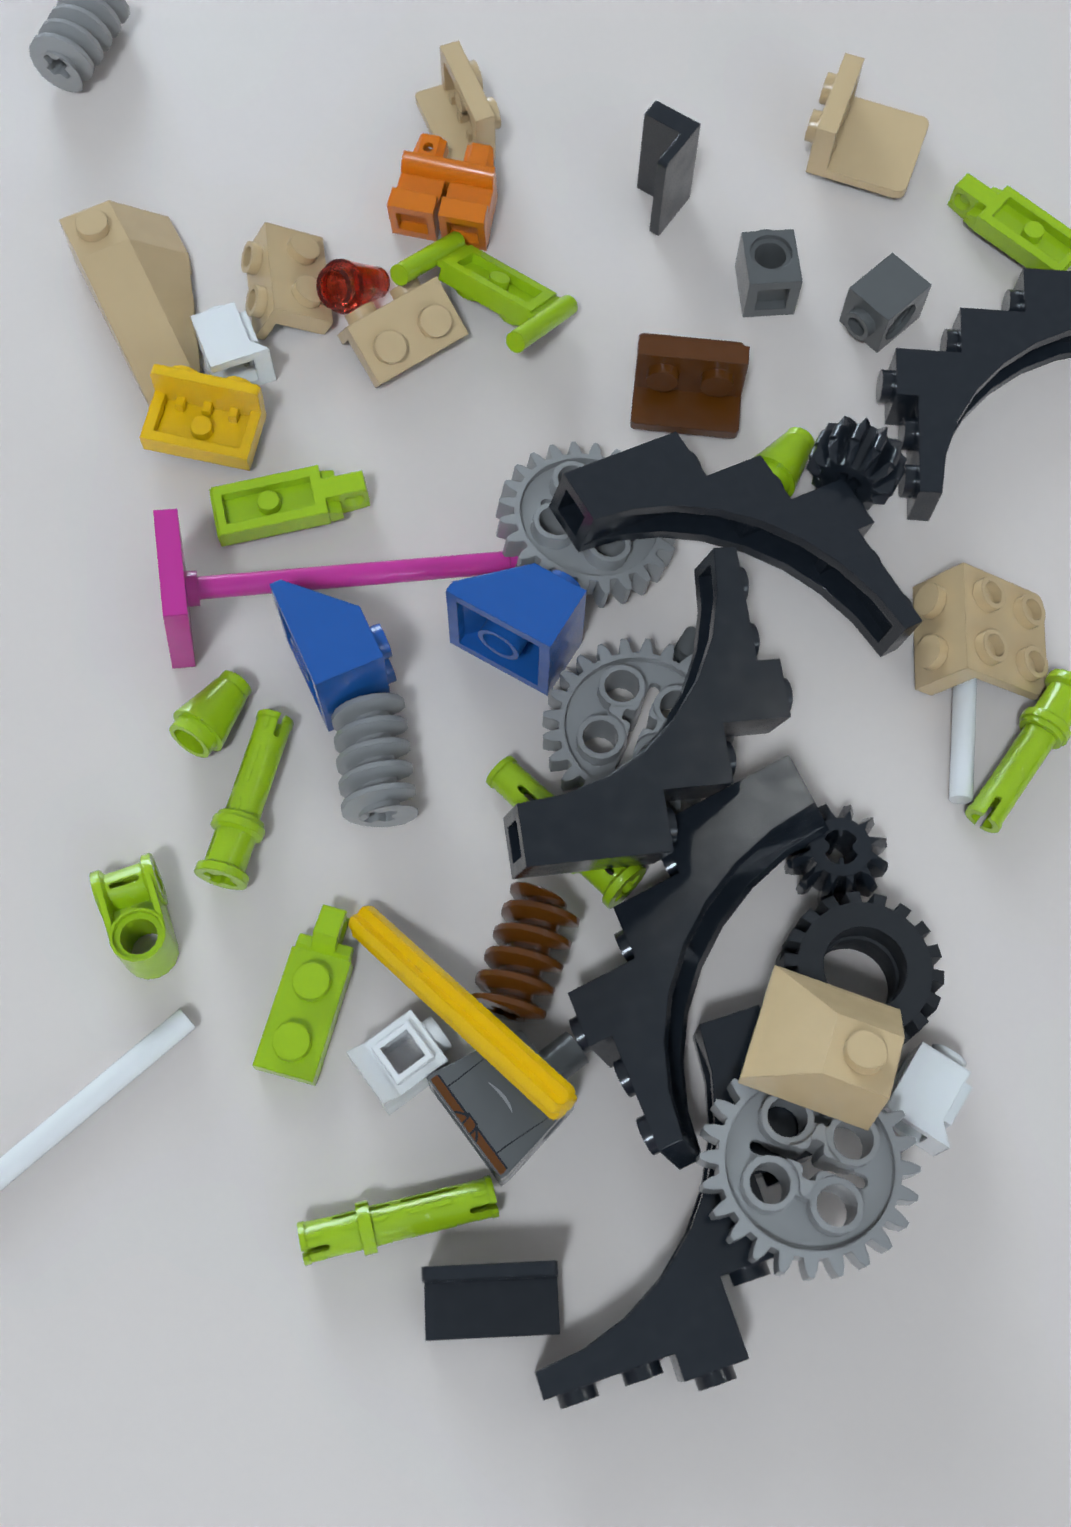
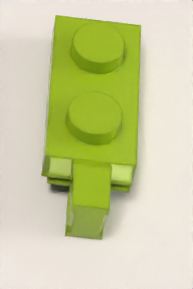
(1013, 224)
(285, 503)
(308, 1001)

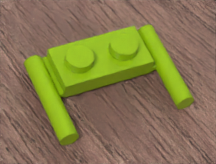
(492, 284)

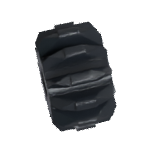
(861, 457)
(853, 873)

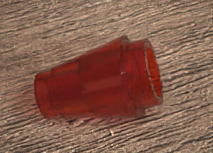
(350, 284)

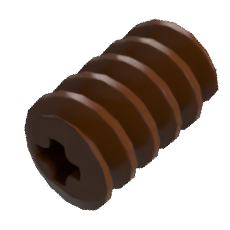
(524, 953)

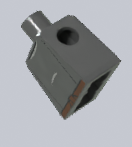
(494, 1113)

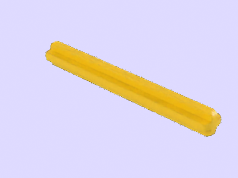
(464, 1013)

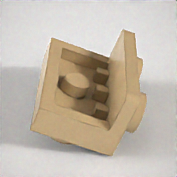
(458, 106)
(282, 280)
(404, 330)

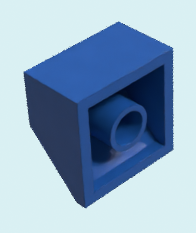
(519, 621)
(333, 646)

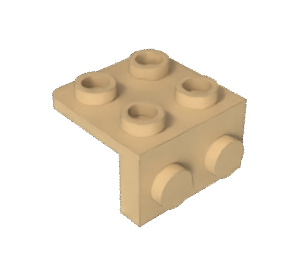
(862, 139)
(979, 631)

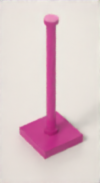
(185, 589)

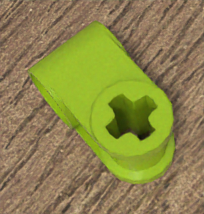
(136, 905)

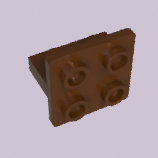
(688, 385)

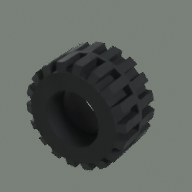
(882, 936)

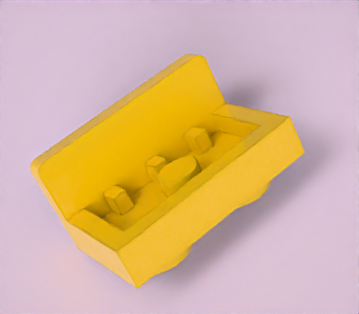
(204, 416)

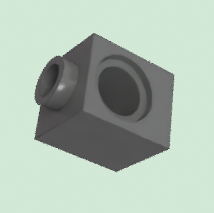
(768, 273)
(884, 302)

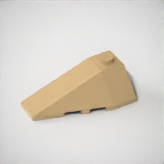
(139, 284)

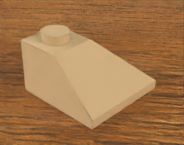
(824, 1048)

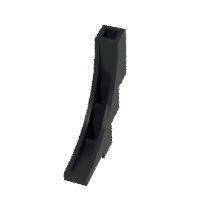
(986, 348)
(813, 537)
(625, 814)
(641, 1009)
(688, 1306)

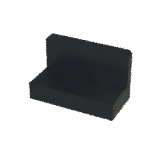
(667, 162)
(491, 1300)

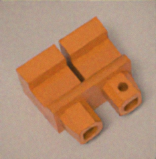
(445, 193)

